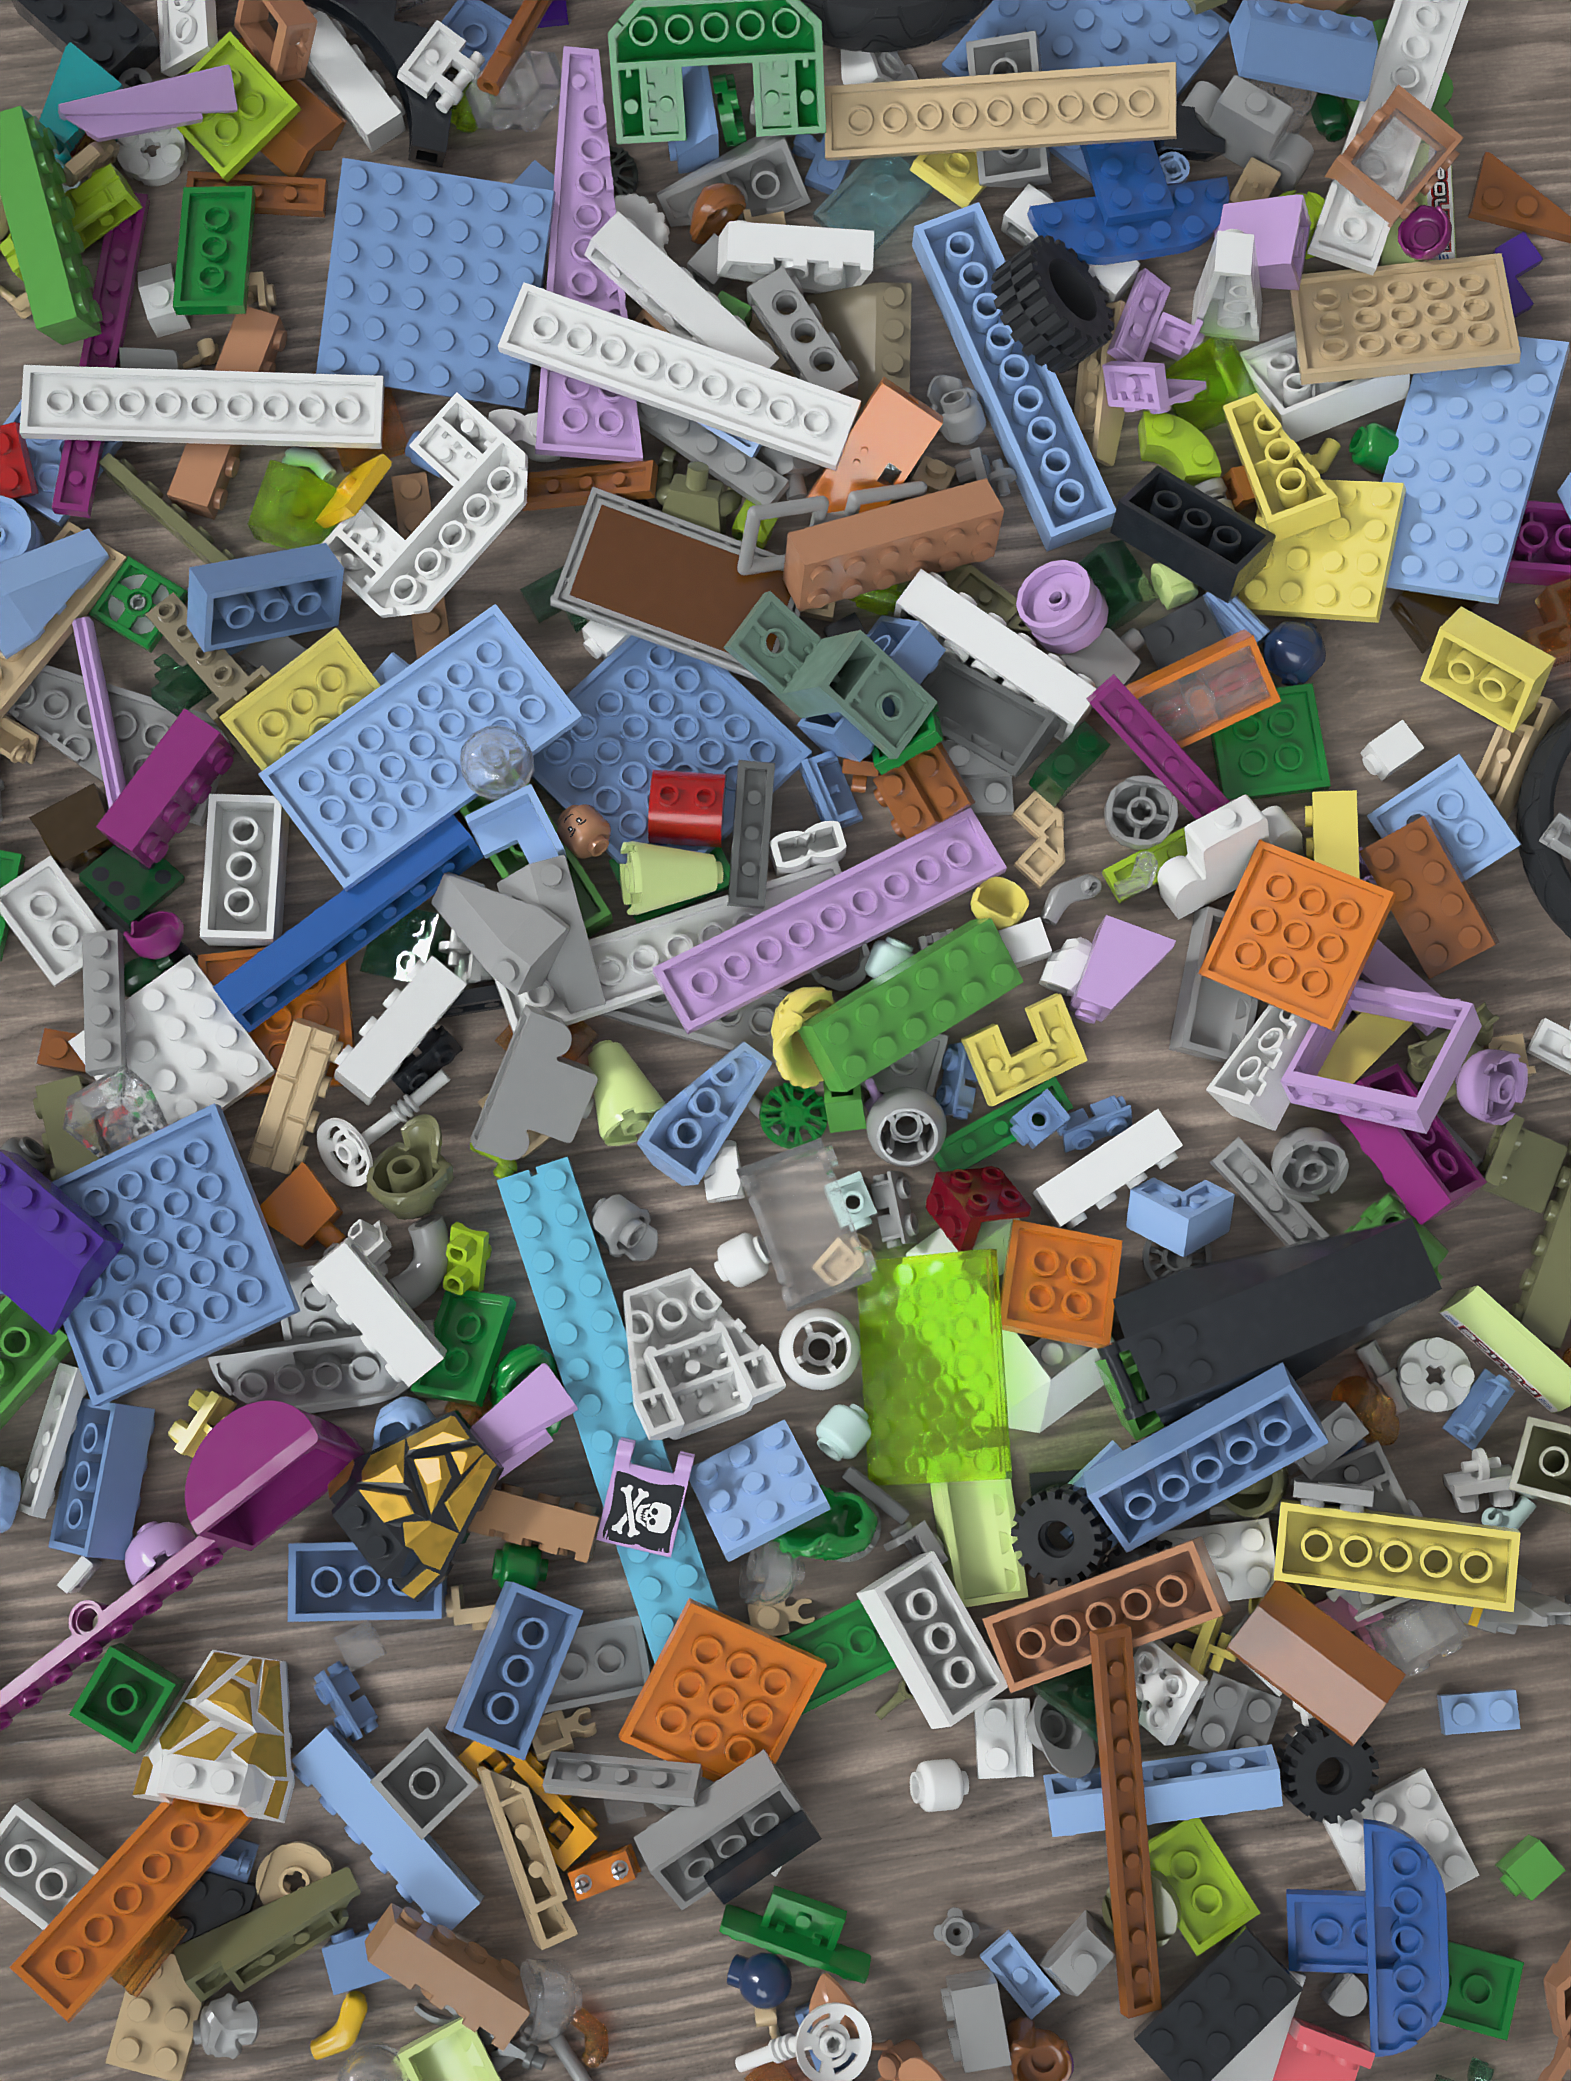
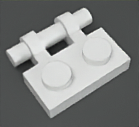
(432, 59)

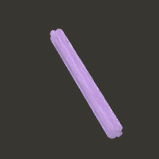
(99, 708)

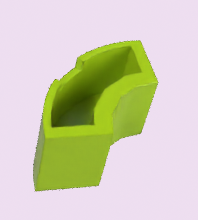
(1177, 447)

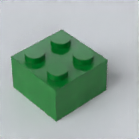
(127, 1698)

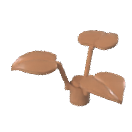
(897, 2061)

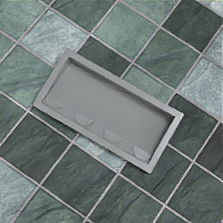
(1209, 1015)

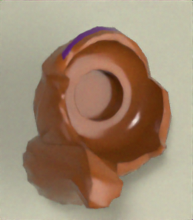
(1037, 2053)

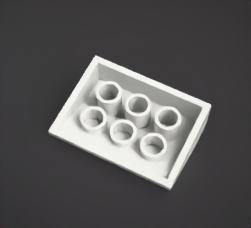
(1318, 406)

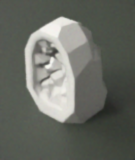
(1066, 966)
(721, 1176)

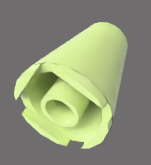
(665, 876)
(622, 1094)

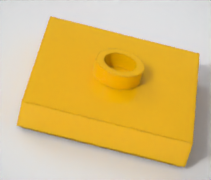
(354, 491)

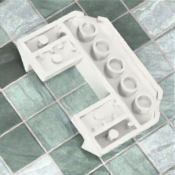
(486, 495)
(1040, 1378)

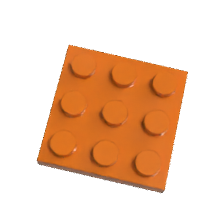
(1060, 1284)

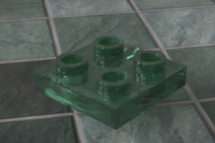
(404, 944)

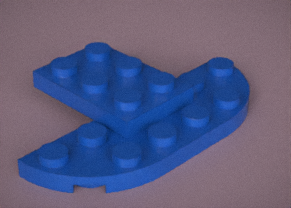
(1133, 208)
(1387, 1931)

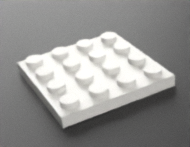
(188, 1044)

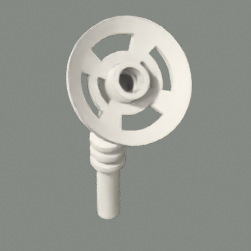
(357, 1144)
(824, 2042)

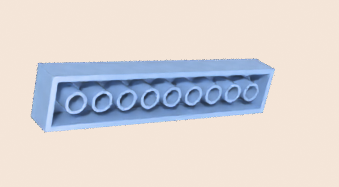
(1016, 393)

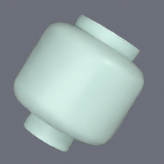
(886, 955)
(843, 1431)

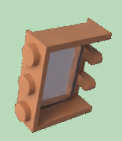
(1396, 156)

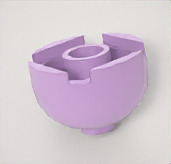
(1491, 1085)
(153, 1547)

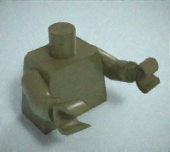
(694, 495)
(1424, 1053)

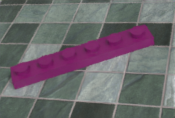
(1156, 748)

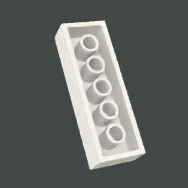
(995, 650)

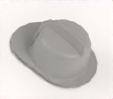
(1061, 1741)

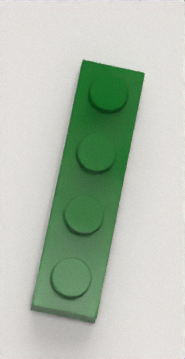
(993, 1130)

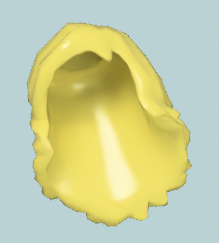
(788, 1047)

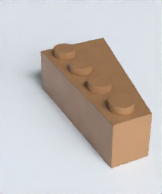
(539, 1522)
(450, 1972)

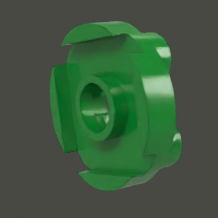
(729, 109)

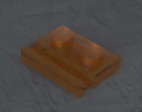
(149, 1956)

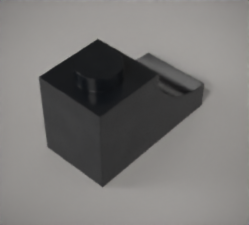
(1192, 138)

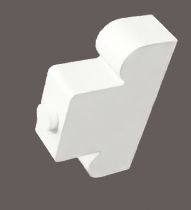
(1220, 851)

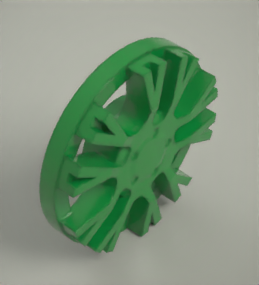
(792, 1115)

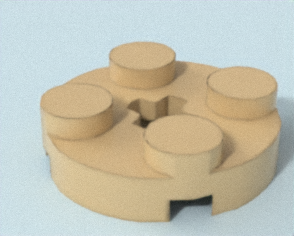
(285, 1861)

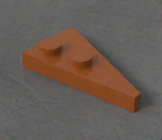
(1511, 202)

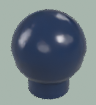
(762, 1979)

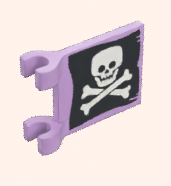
(644, 1502)

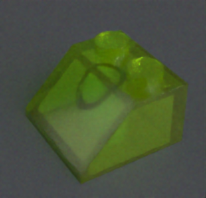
(1226, 381)
(289, 506)

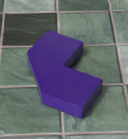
(1518, 258)

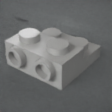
(986, 782)
(1230, 1716)

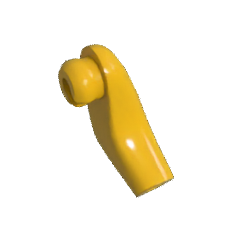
(345, 2030)

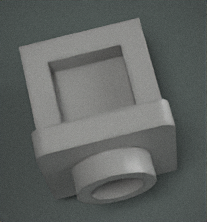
(917, 1539)

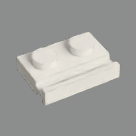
(1002, 1739)

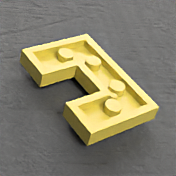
(1009, 1075)

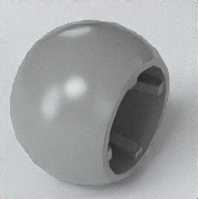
(914, 1145)

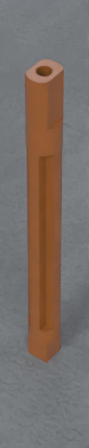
(512, 45)

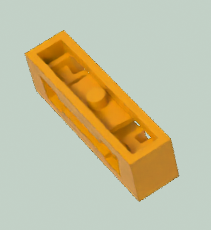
(573, 1840)

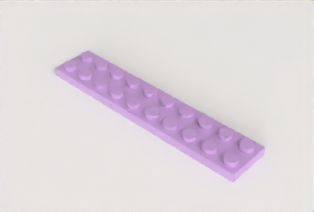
(828, 920)

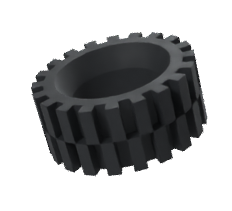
(1052, 304)

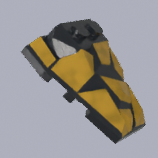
(415, 1501)

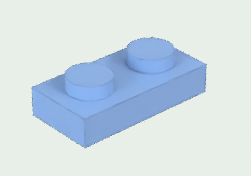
(1478, 1711)
(1019, 1974)

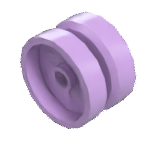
(1062, 607)

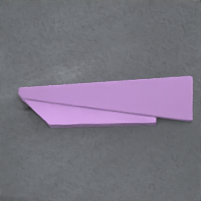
(153, 105)
(519, 1421)

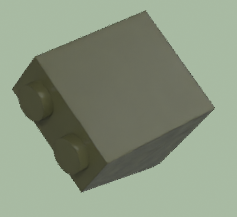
(1544, 1464)

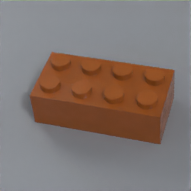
(1431, 898)

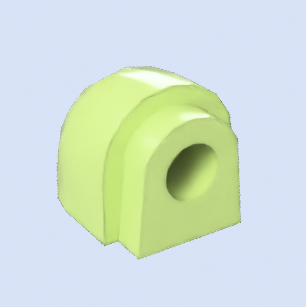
(1171, 586)

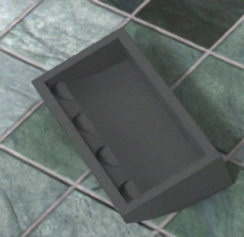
(989, 716)

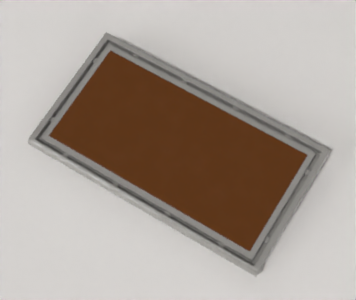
(662, 580)

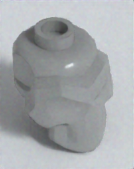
(959, 407)
(624, 1228)
(226, 2026)

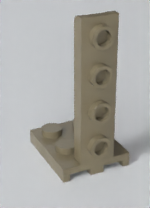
(213, 667)

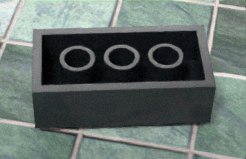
(97, 27)
(1192, 533)
(1218, 2009)

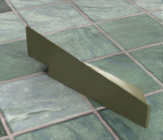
(266, 1937)

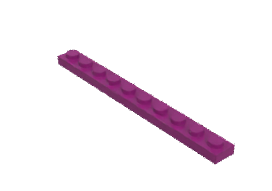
(113, 293)

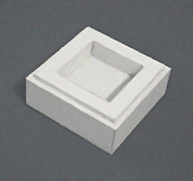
(79, 1574)

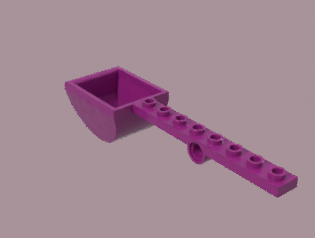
(239, 1490)

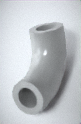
(428, 1261)

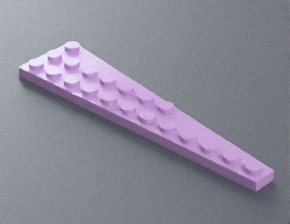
(572, 414)

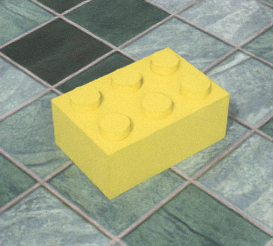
(1487, 669)

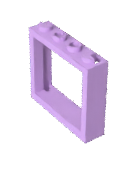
(1376, 1105)

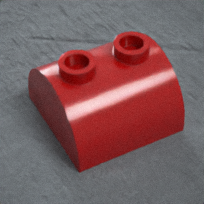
(686, 808)

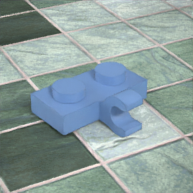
(822, 174)

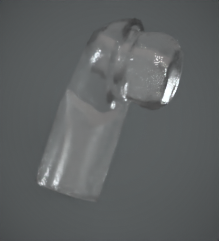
(1141, 877)

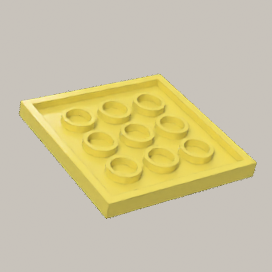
(1337, 566)
(300, 699)

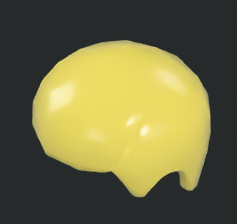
(1000, 901)

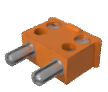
(603, 1871)

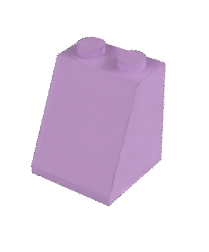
(1280, 235)
(1116, 965)

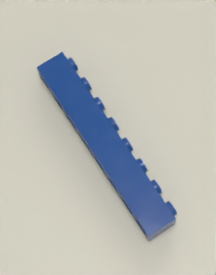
(345, 924)

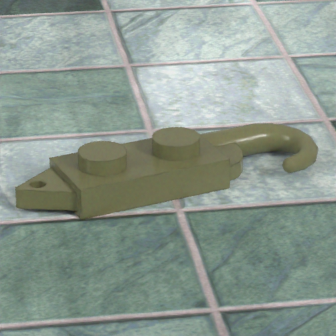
(987, 594)

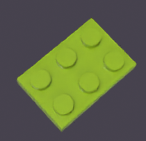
(1204, 1881)

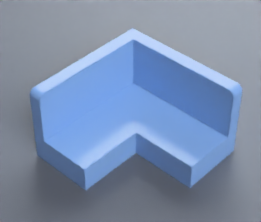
(513, 821)
(1179, 1218)

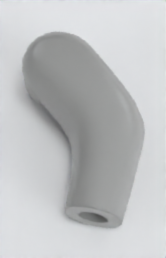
(1067, 892)

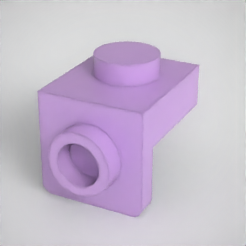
(1176, 337)

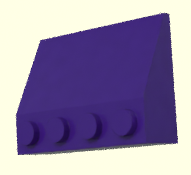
(47, 1244)

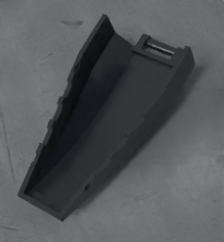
(1244, 1314)

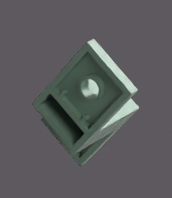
(831, 675)

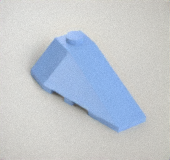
(40, 584)
(697, 1121)

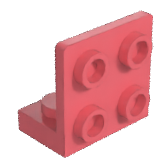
(1320, 2055)

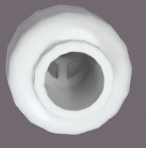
(742, 1260)
(939, 1785)

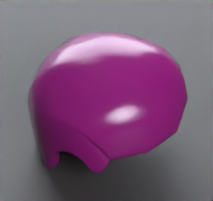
(1425, 233)
(156, 935)

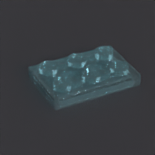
(874, 198)

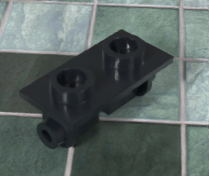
(437, 1051)

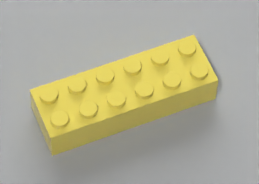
(1398, 1555)

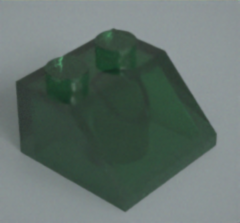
(1120, 582)

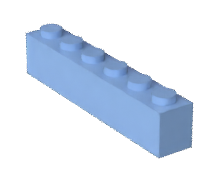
(1173, 1789)
(418, 1865)

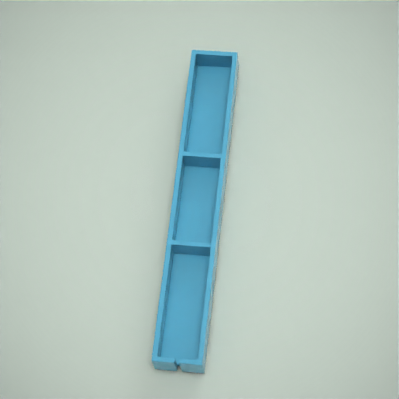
(595, 1371)

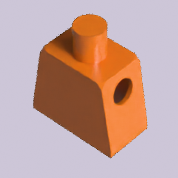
(303, 1210)

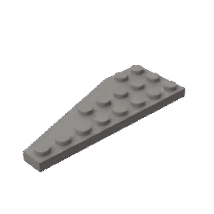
(59, 713)

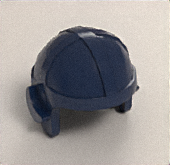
(1294, 651)

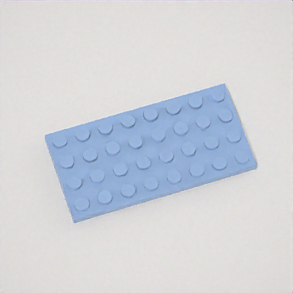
(1468, 470)
(394, 757)

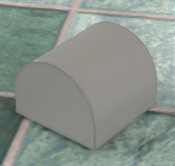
(1345, 1994)

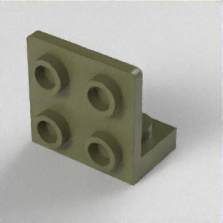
(1521, 1165)

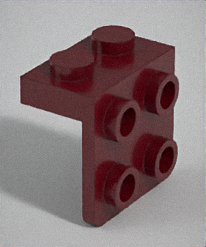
(973, 1196)

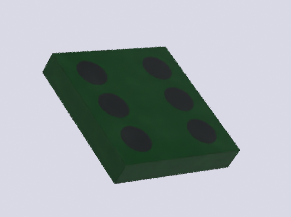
(128, 884)

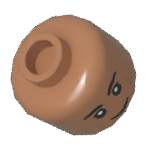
(583, 831)

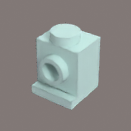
(854, 1186)

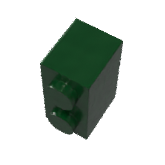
(1069, 764)

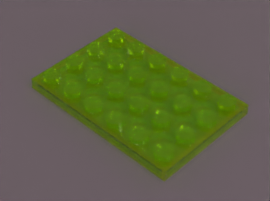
(934, 1369)

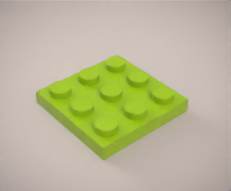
(263, 111)

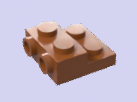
(922, 792)

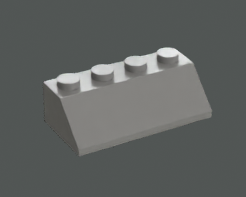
(1001, 56)
(724, 1821)

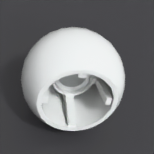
(846, 1332)

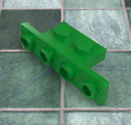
(799, 1930)

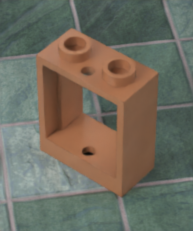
(278, 50)

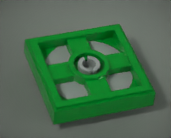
(129, 597)

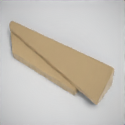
(1098, 421)
(1510, 753)
(528, 1858)

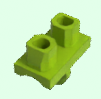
(466, 1259)

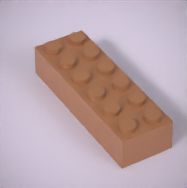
(892, 544)
(1149, 1595)

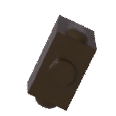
(1425, 613)
(71, 828)

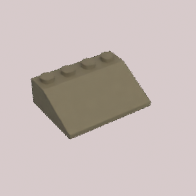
(872, 331)

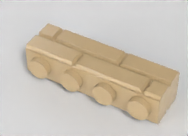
(294, 1096)

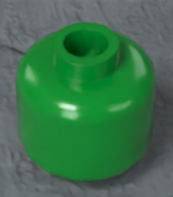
(1373, 446)
(519, 1565)

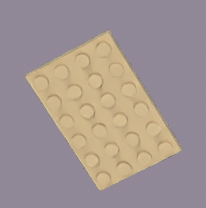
(1404, 319)

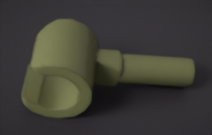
(899, 1697)

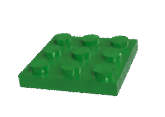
(1274, 749)

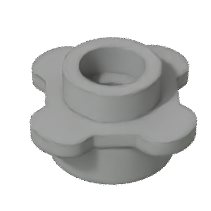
(959, 1942)

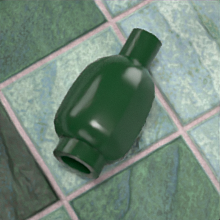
(1330, 116)
(143, 971)

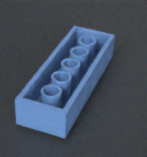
(1204, 1457)

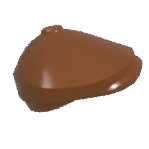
(714, 209)

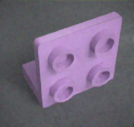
(1145, 387)

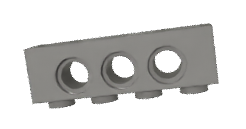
(782, 291)

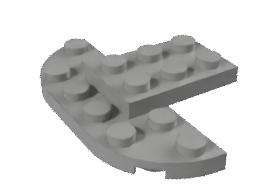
(317, 1364)

